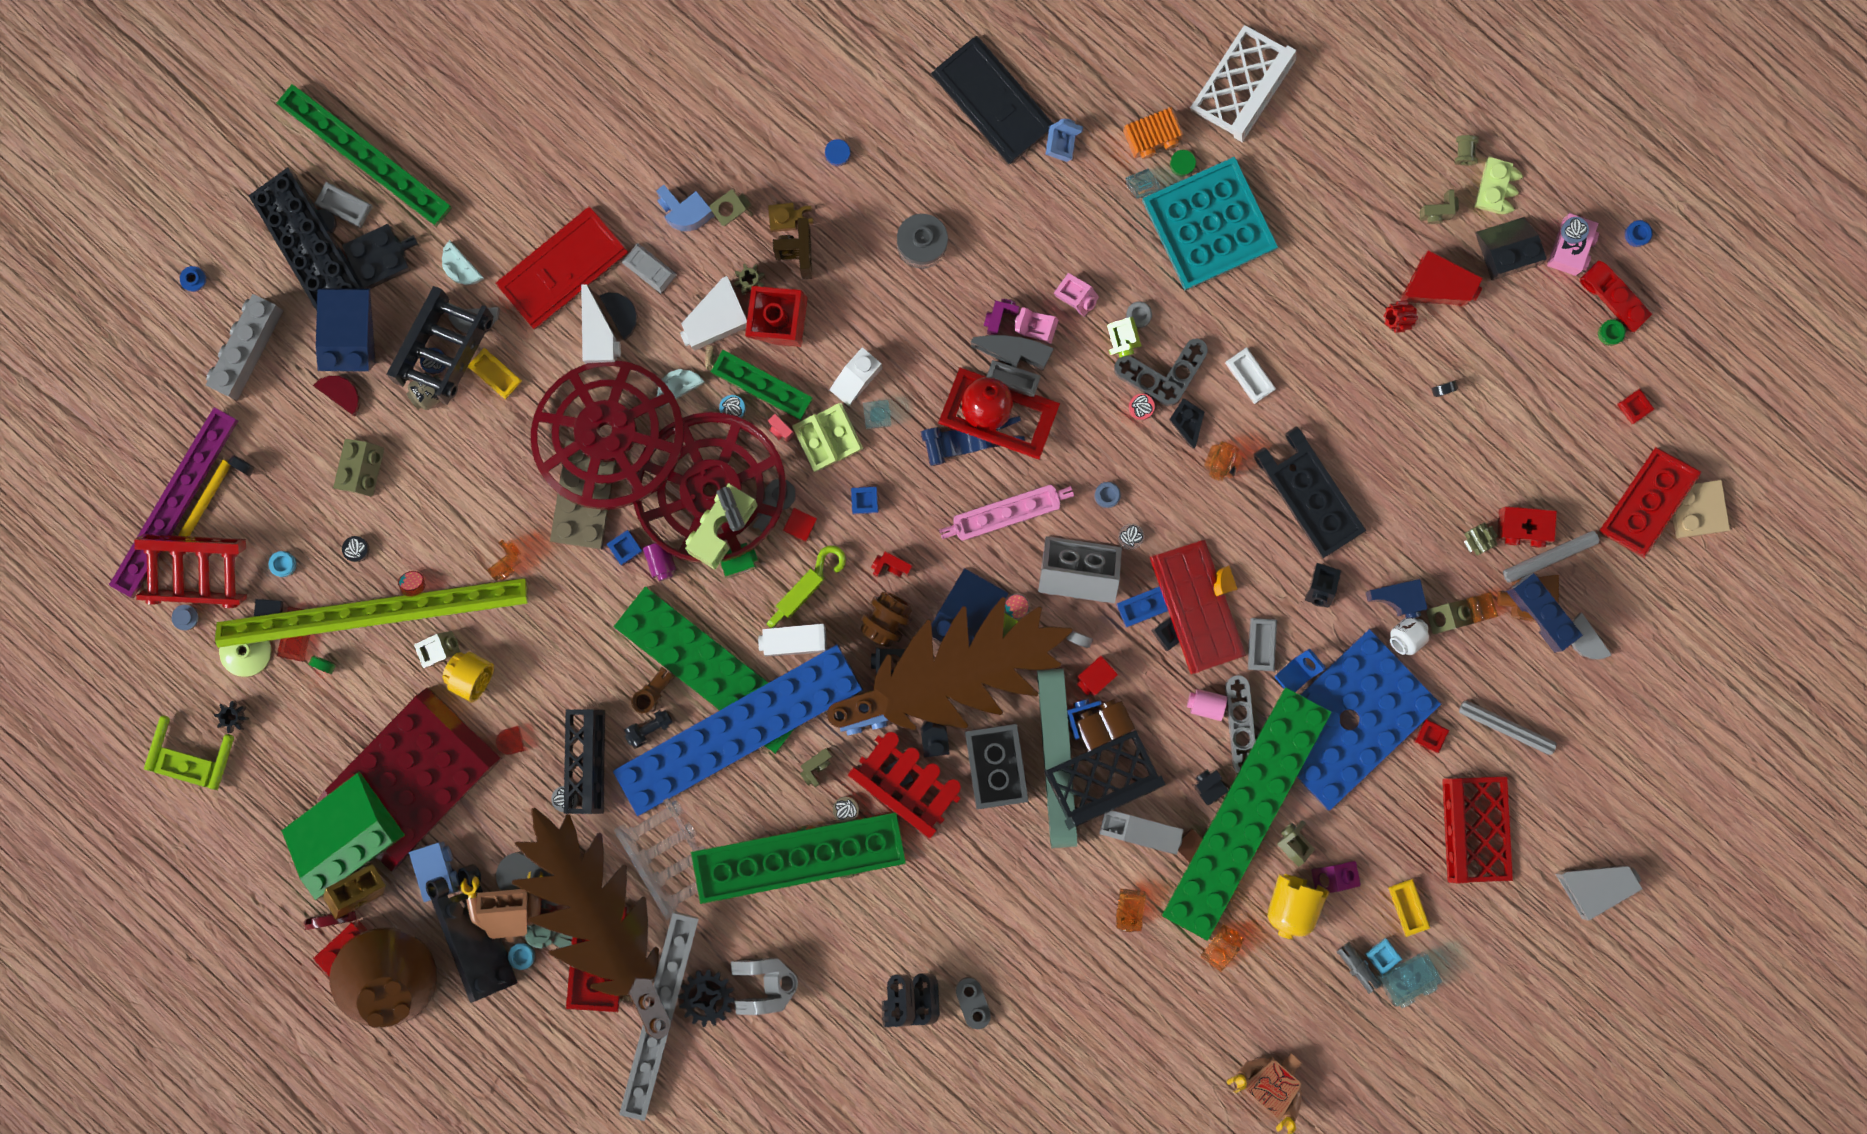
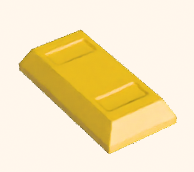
(494, 373)
(1409, 907)

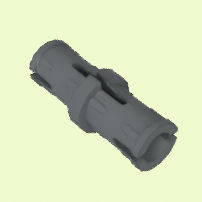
(1358, 967)

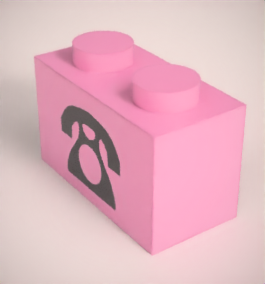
(1573, 257)

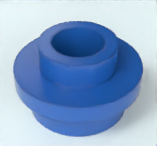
(199, 282)

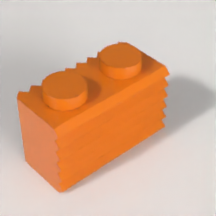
(1153, 133)

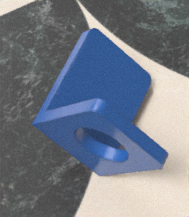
(1298, 672)
(1079, 706)

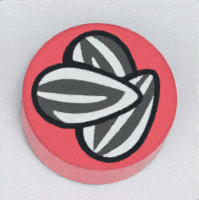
(1141, 406)

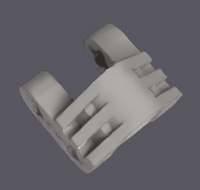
(777, 995)

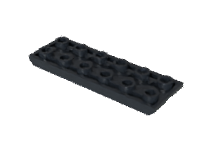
(302, 235)

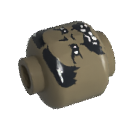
(422, 395)

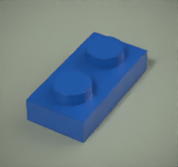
(1142, 607)

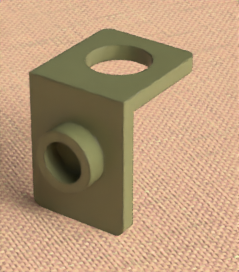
(740, 205)
(1456, 614)

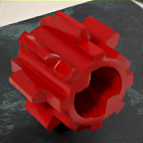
(1400, 316)

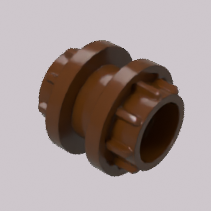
(886, 619)

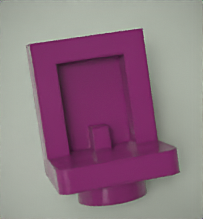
(994, 318)

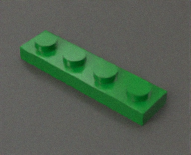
(761, 385)

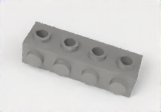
(244, 346)

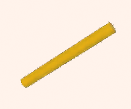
(205, 499)

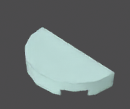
(458, 267)
(681, 382)

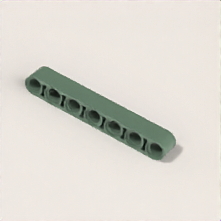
(1056, 751)

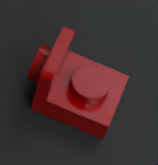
(896, 566)

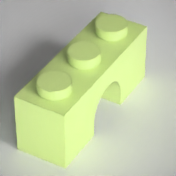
(704, 542)

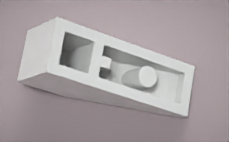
(597, 337)

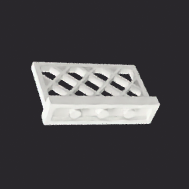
(1264, 88)

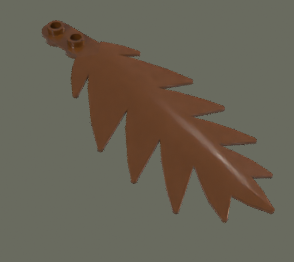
(924, 684)
(595, 913)

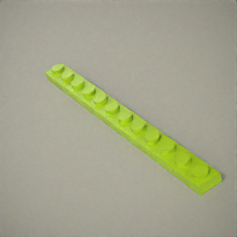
(371, 613)

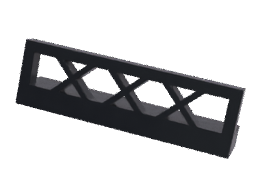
(593, 761)

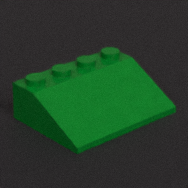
(340, 835)

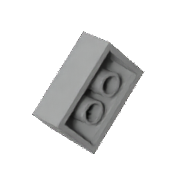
(1080, 569)

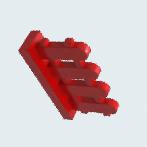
(893, 779)

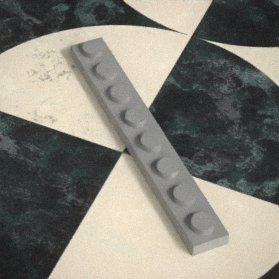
(667, 985)

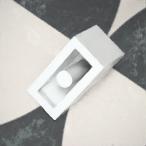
(856, 376)

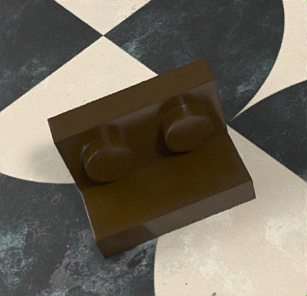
(796, 249)

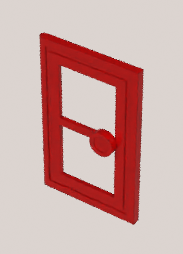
(1034, 449)

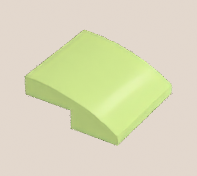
(827, 437)

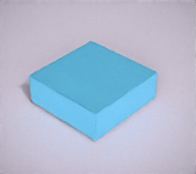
(1383, 956)

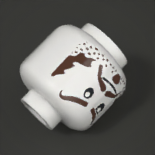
(1409, 636)

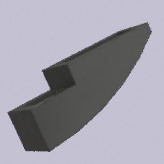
(1013, 349)

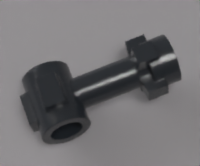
(636, 735)

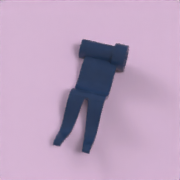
(955, 443)

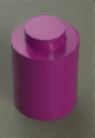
(659, 562)

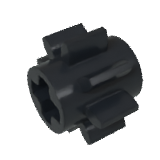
(223, 717)

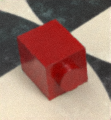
(1096, 676)

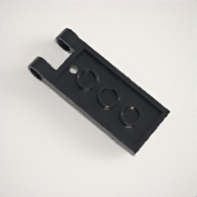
(1311, 496)
(478, 958)

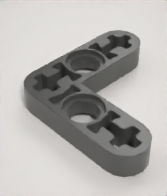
(1170, 381)

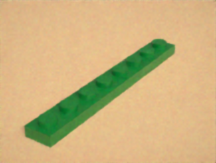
(364, 155)

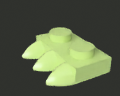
(1496, 186)

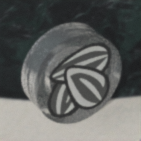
(1131, 536)

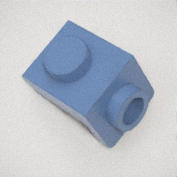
(1062, 139)

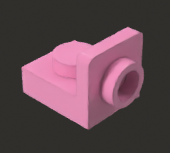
(1077, 294)

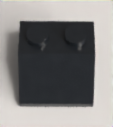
(1510, 248)

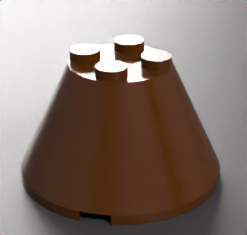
(383, 977)

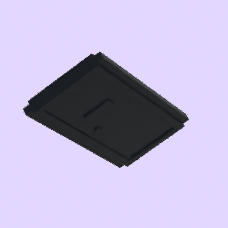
(992, 100)

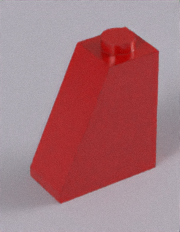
(1441, 283)

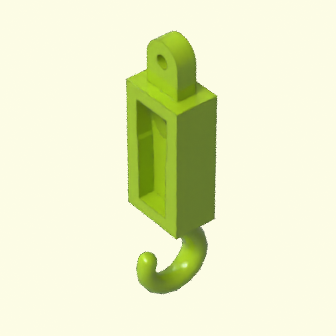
(806, 586)

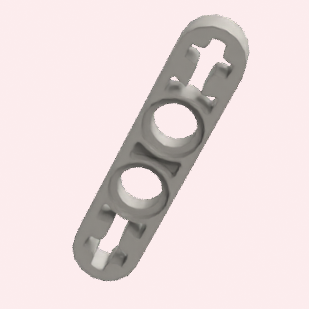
(1239, 725)

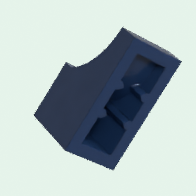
(1404, 598)

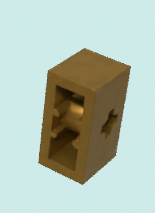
(354, 891)

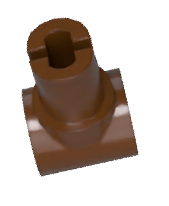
(653, 690)

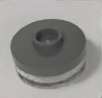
(922, 241)

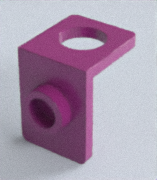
(1340, 876)

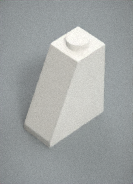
(714, 317)
(793, 640)

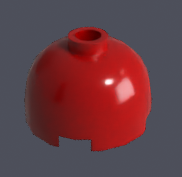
(987, 403)

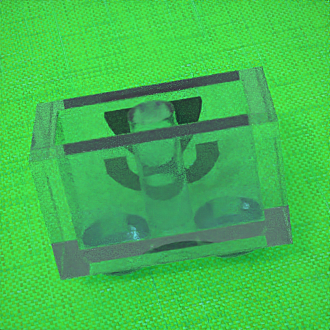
(1410, 980)

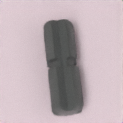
(731, 511)

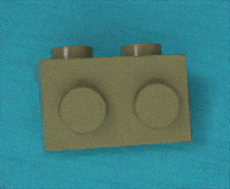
(358, 467)

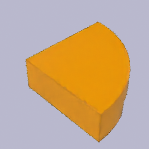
(1225, 581)

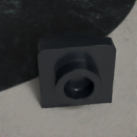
(1323, 585)

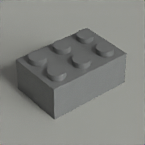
(996, 766)

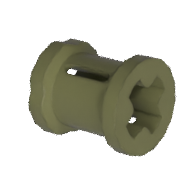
(1466, 150)

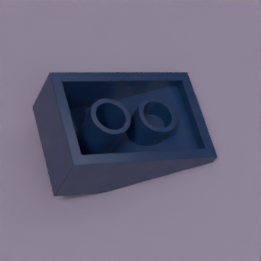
(344, 330)
(977, 596)

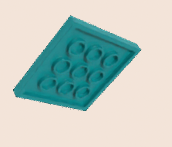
(1209, 223)

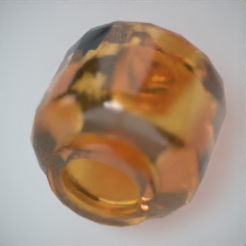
(1222, 461)

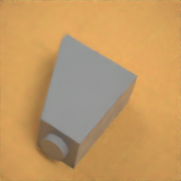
(1141, 832)
(1599, 888)

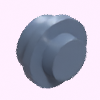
(185, 617)

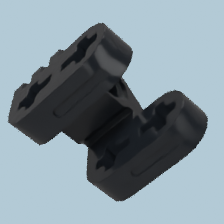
(908, 1004)

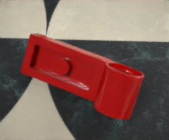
(1616, 295)

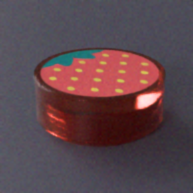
(411, 583)

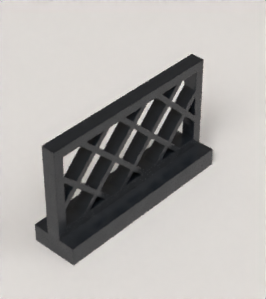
(1107, 801)

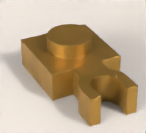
(783, 216)

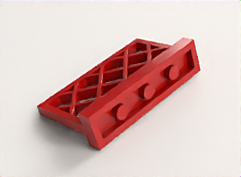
(1456, 833)

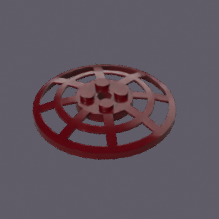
(615, 445)
(712, 472)

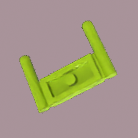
(186, 766)

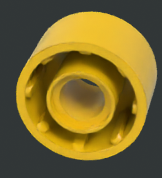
(468, 675)

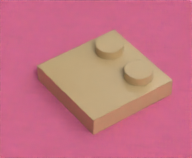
(1702, 511)

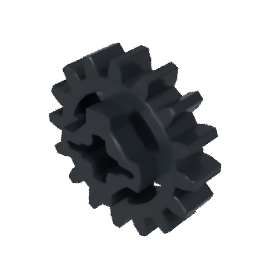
(710, 1009)

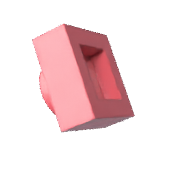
(779, 428)

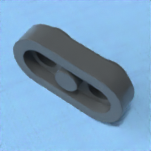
(973, 1003)

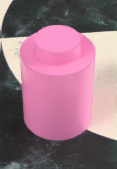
(1207, 704)

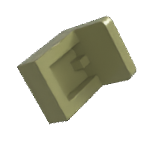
(1437, 213)
(1294, 844)

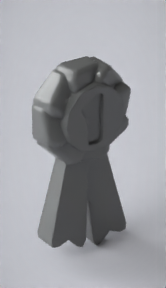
(771, 498)

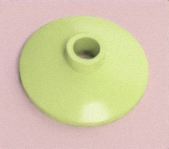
(246, 665)

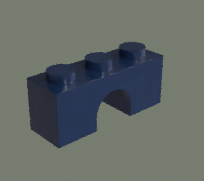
(1537, 601)

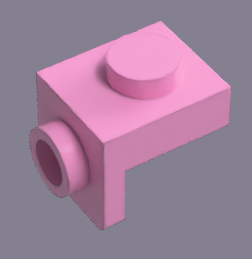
(1035, 325)

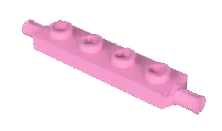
(1006, 512)

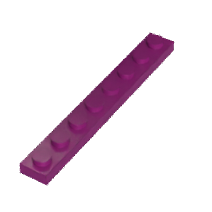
(176, 497)

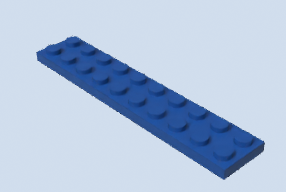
(737, 730)

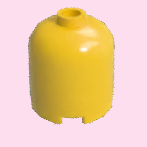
(1295, 906)

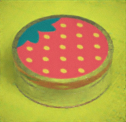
(1017, 606)

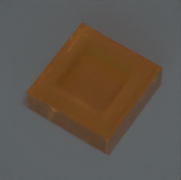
(1482, 607)

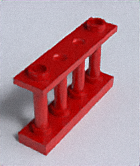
(204, 547)

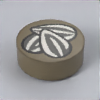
(845, 809)

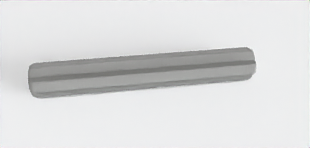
(1551, 556)
(1507, 727)

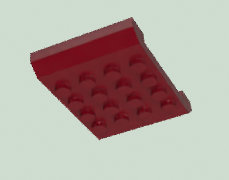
(420, 769)

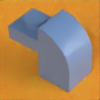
(686, 215)

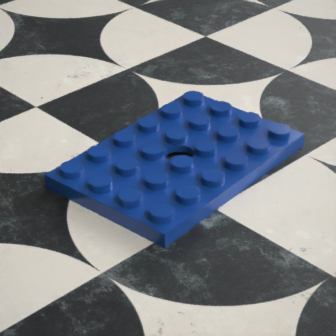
(1388, 708)

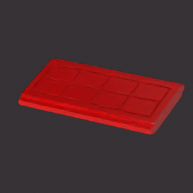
(560, 266)
(1198, 615)

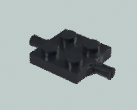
(378, 256)

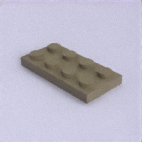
(575, 523)

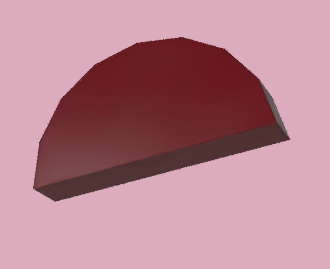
(340, 391)
(328, 920)

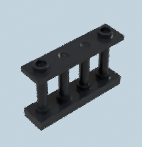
(426, 326)

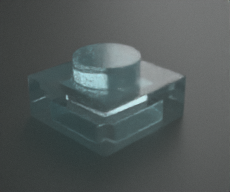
(1142, 183)
(877, 414)

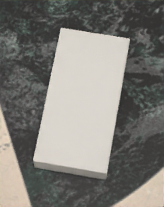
(1250, 375)

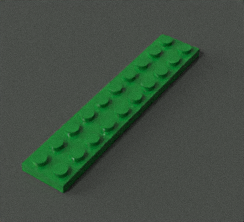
(1246, 813)

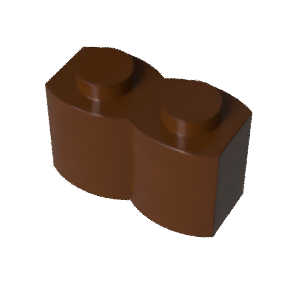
(1104, 725)

